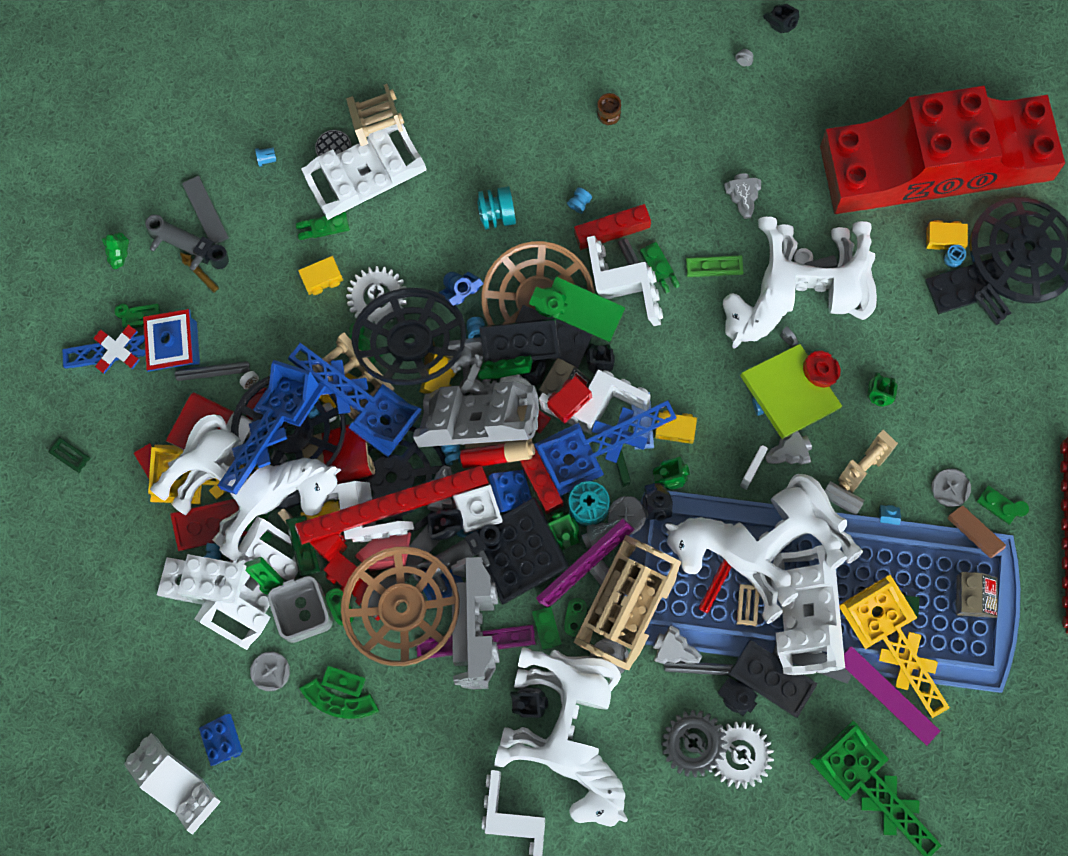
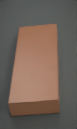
(976, 532)

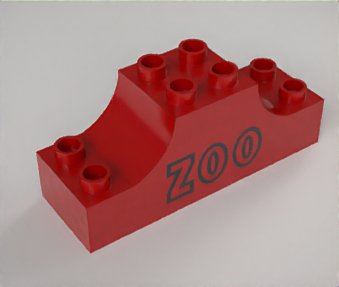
(941, 149)

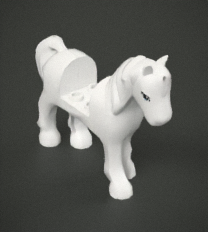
(848, 283)
(210, 456)
(803, 510)
(579, 682)

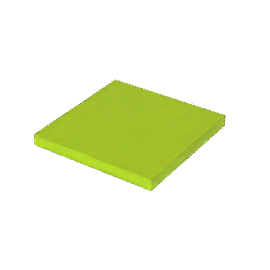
(787, 394)

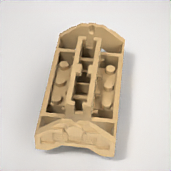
(644, 591)

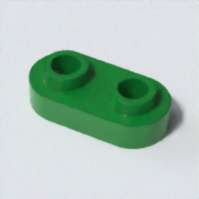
(335, 608)
(574, 616)

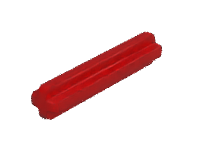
(715, 586)

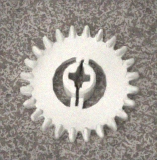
(373, 281)
(756, 767)

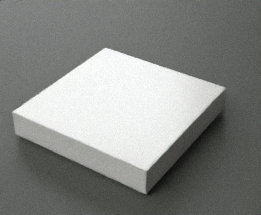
(753, 467)
(477, 508)

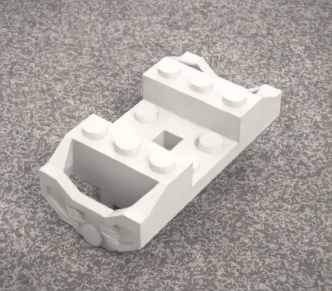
(350, 174)
(251, 601)
(813, 617)

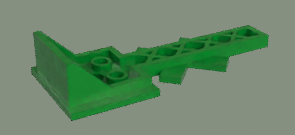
(866, 762)

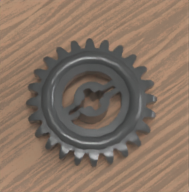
(708, 757)

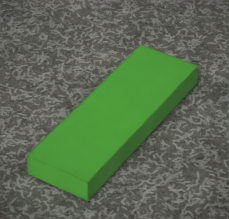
(714, 266)

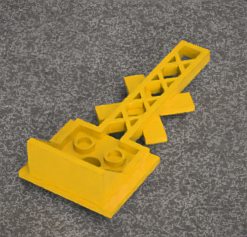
(159, 463)
(894, 615)

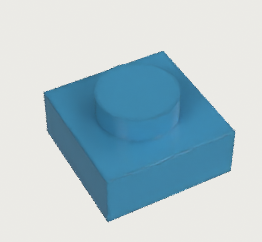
(890, 514)

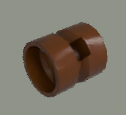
(609, 109)

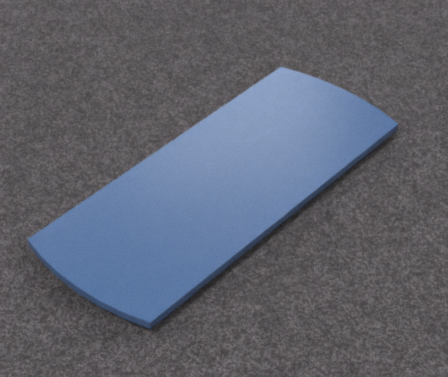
(918, 557)

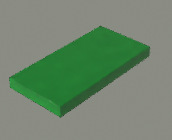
(588, 310)

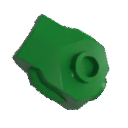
(548, 302)
(882, 390)
(672, 473)
(564, 529)

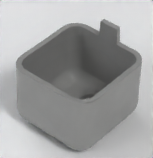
(287, 614)

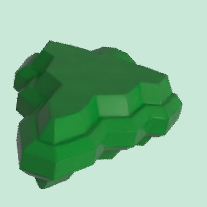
(116, 249)

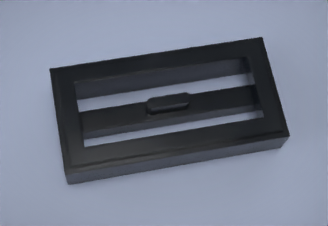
(1002, 316)

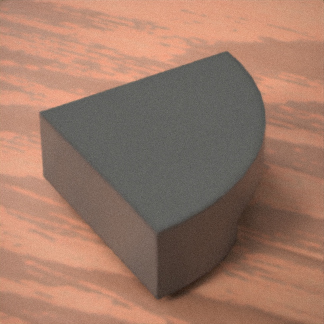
(789, 337)

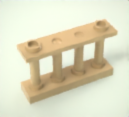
(358, 114)
(344, 345)
(875, 454)

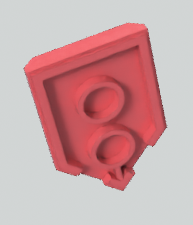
(378, 545)

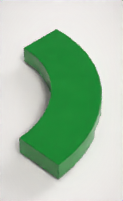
(336, 706)

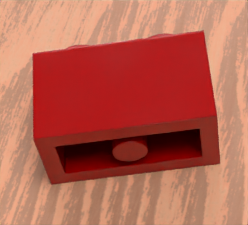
(569, 399)

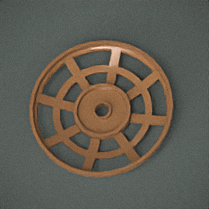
(528, 285)
(390, 600)

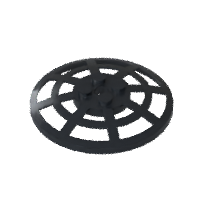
(1017, 252)
(408, 329)
(302, 436)
(405, 475)

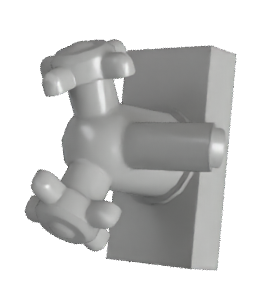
(471, 354)
(474, 386)

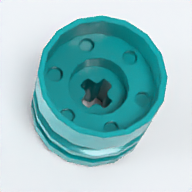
(496, 207)
(578, 507)

